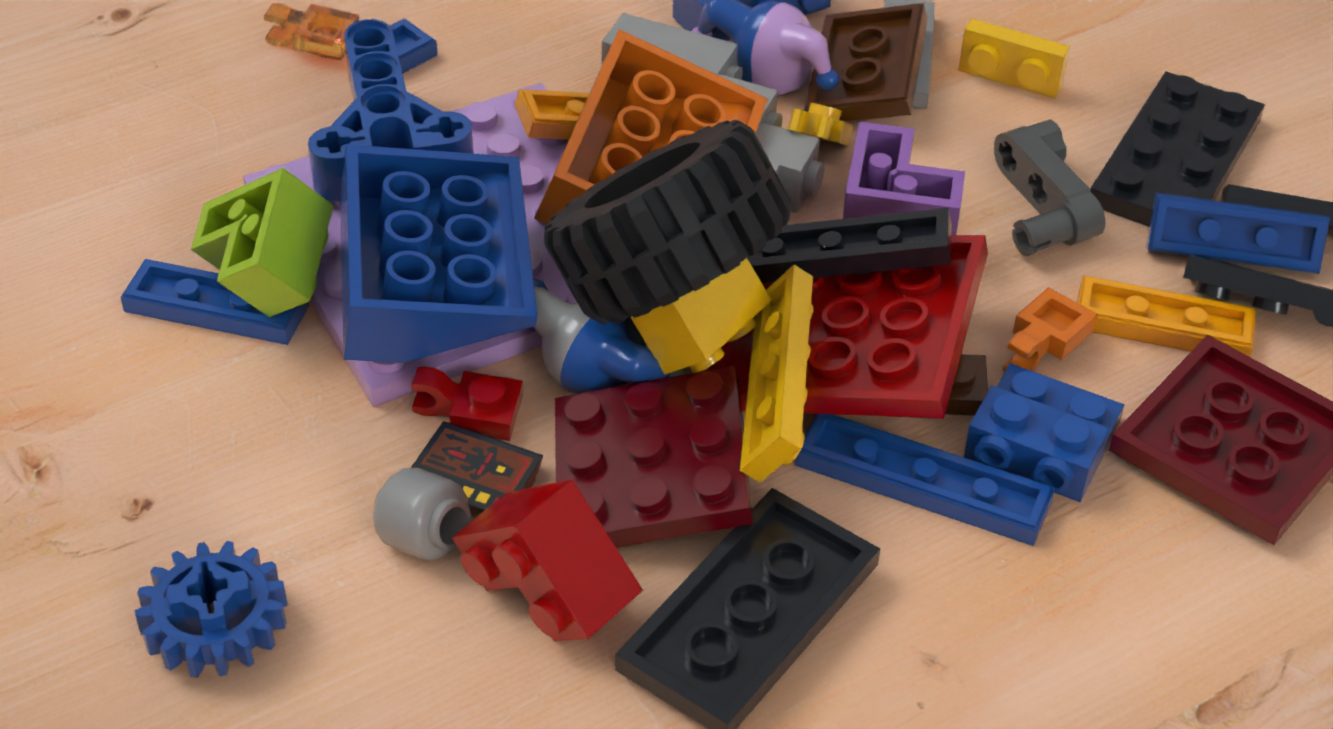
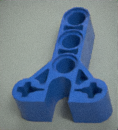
(381, 111)

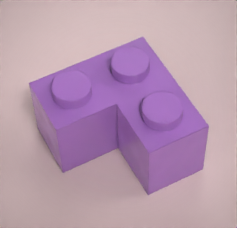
(887, 183)

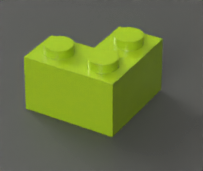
(266, 240)

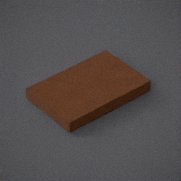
(875, 61)

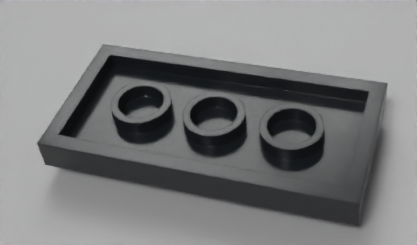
(1177, 146)
(747, 612)

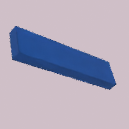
(926, 477)

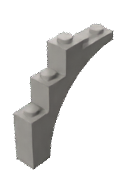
(790, 152)

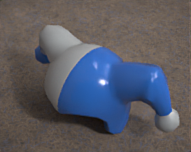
(591, 354)

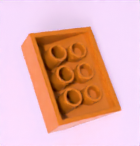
(639, 106)

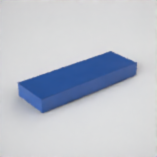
(1238, 232)
(198, 300)

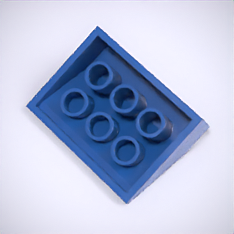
(431, 252)

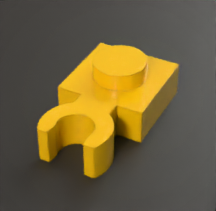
(821, 123)

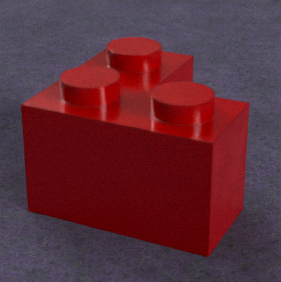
(555, 554)

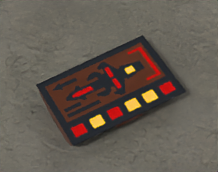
(479, 463)

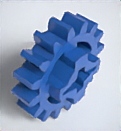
(178, 614)

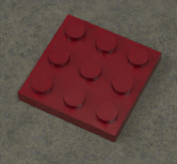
(1233, 438)
(657, 455)

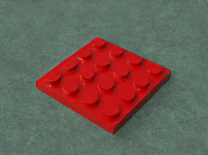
(884, 337)

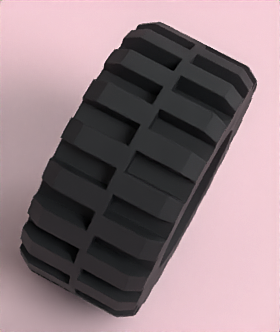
(668, 223)

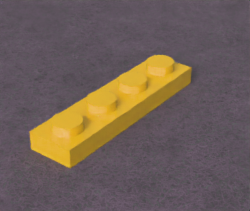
(778, 377)

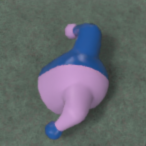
(773, 43)

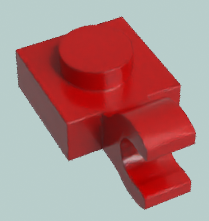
(478, 403)

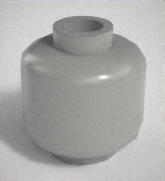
(420, 513)

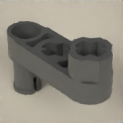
(1035, 165)

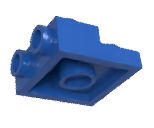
(1043, 430)

